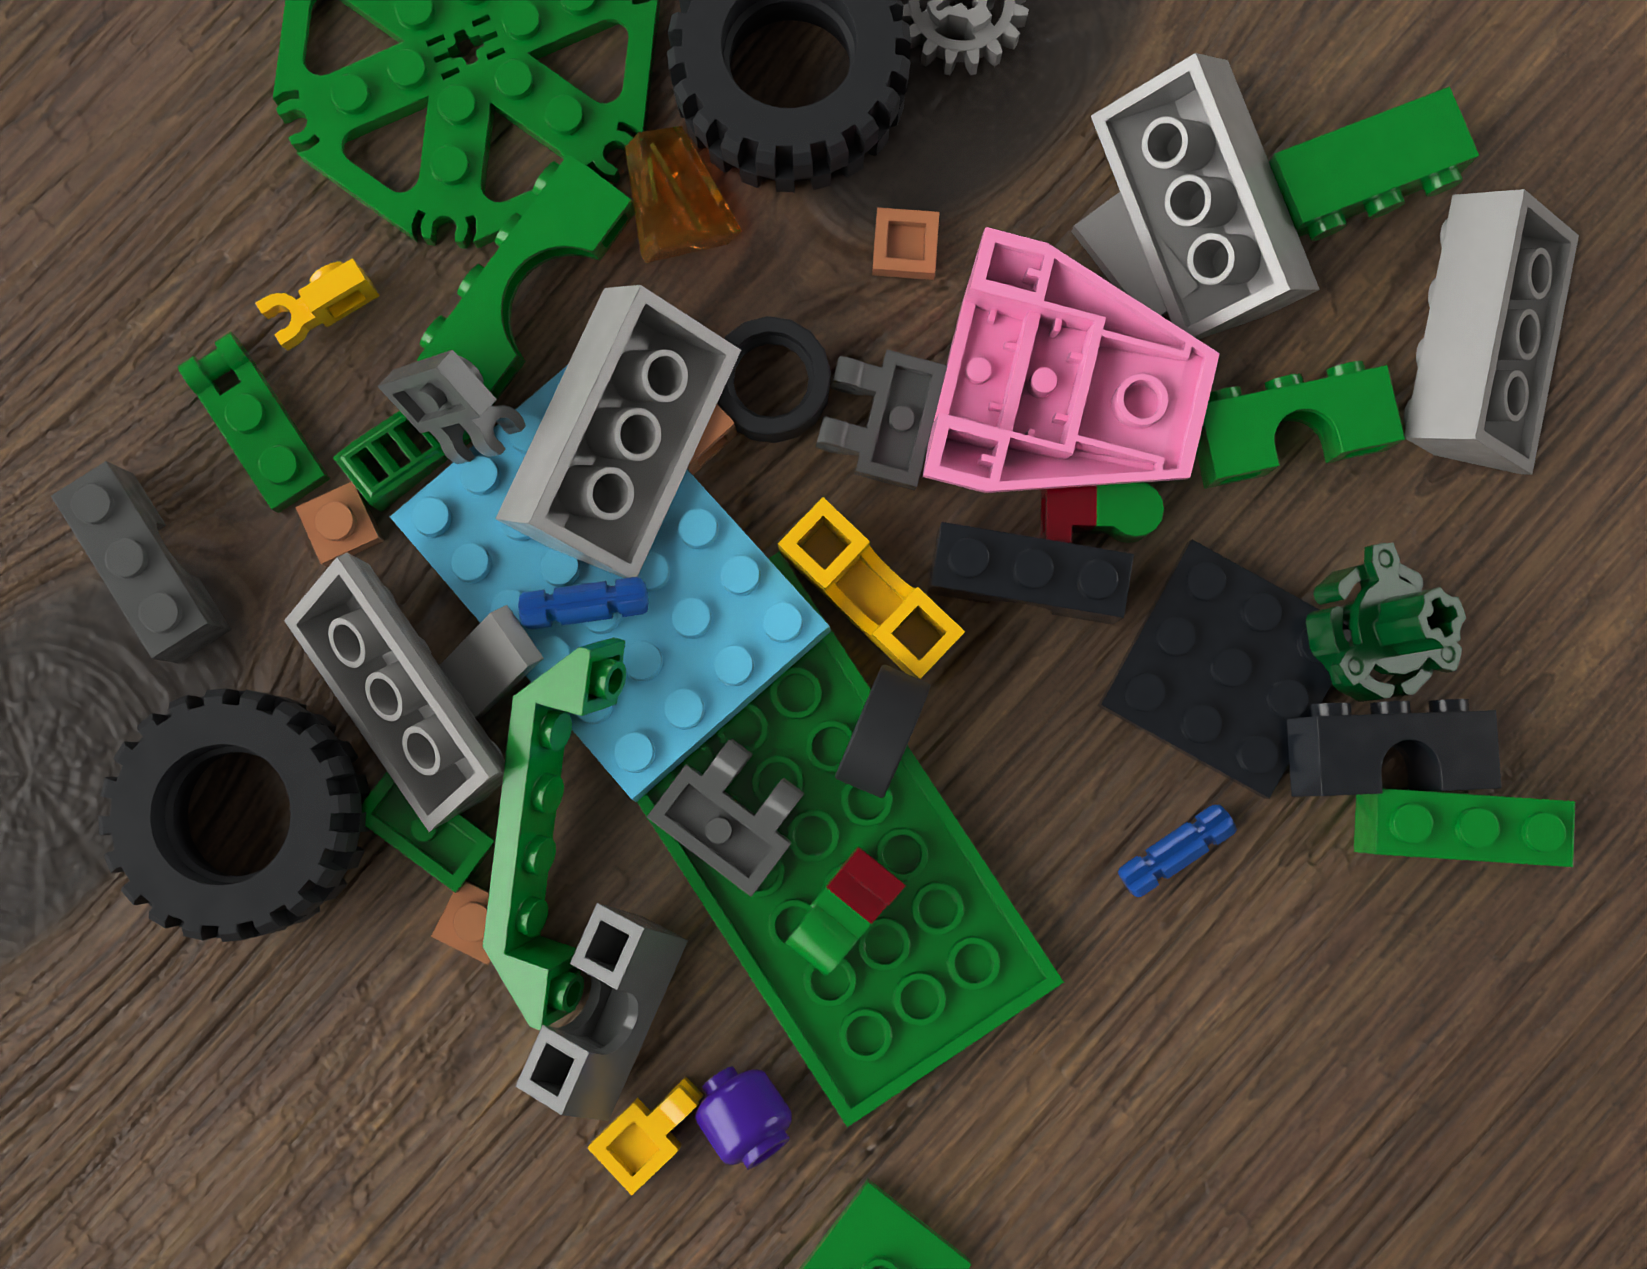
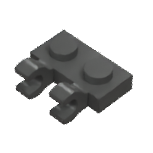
(447, 398)
(899, 420)
(721, 828)

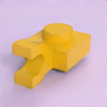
(330, 296)
(641, 1139)

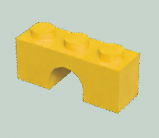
(869, 593)

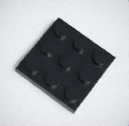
(1221, 669)

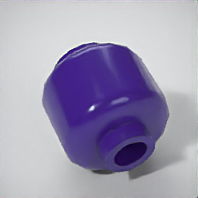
(743, 1117)

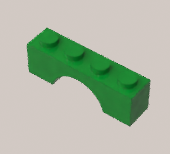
(569, 217)

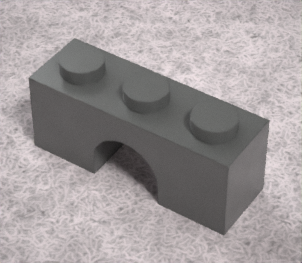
(123, 542)
(587, 1062)

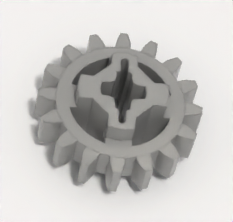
(963, 33)

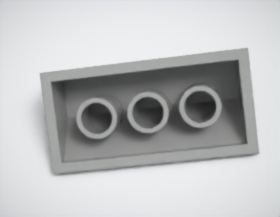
(1206, 187)
(1491, 331)
(619, 431)
(396, 692)

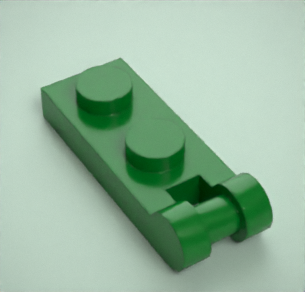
(255, 424)

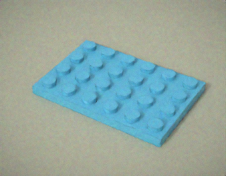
(714, 622)

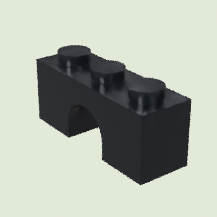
(1030, 571)
(1345, 752)

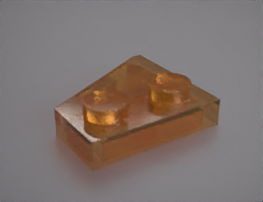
(675, 197)

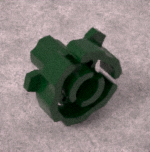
(1390, 626)

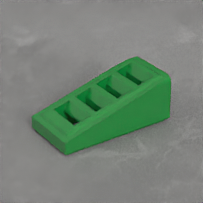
(400, 480)

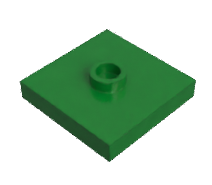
(882, 1235)

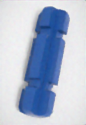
(583, 603)
(1177, 850)

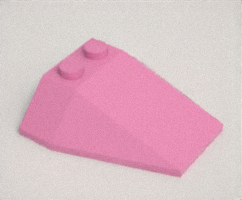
(1063, 380)

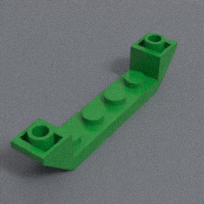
(532, 788)

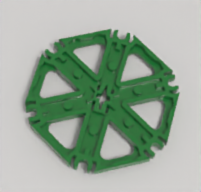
(462, 99)

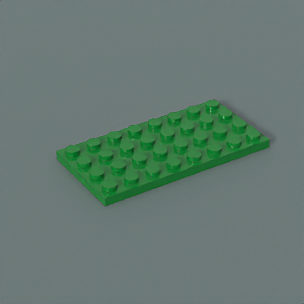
(936, 961)

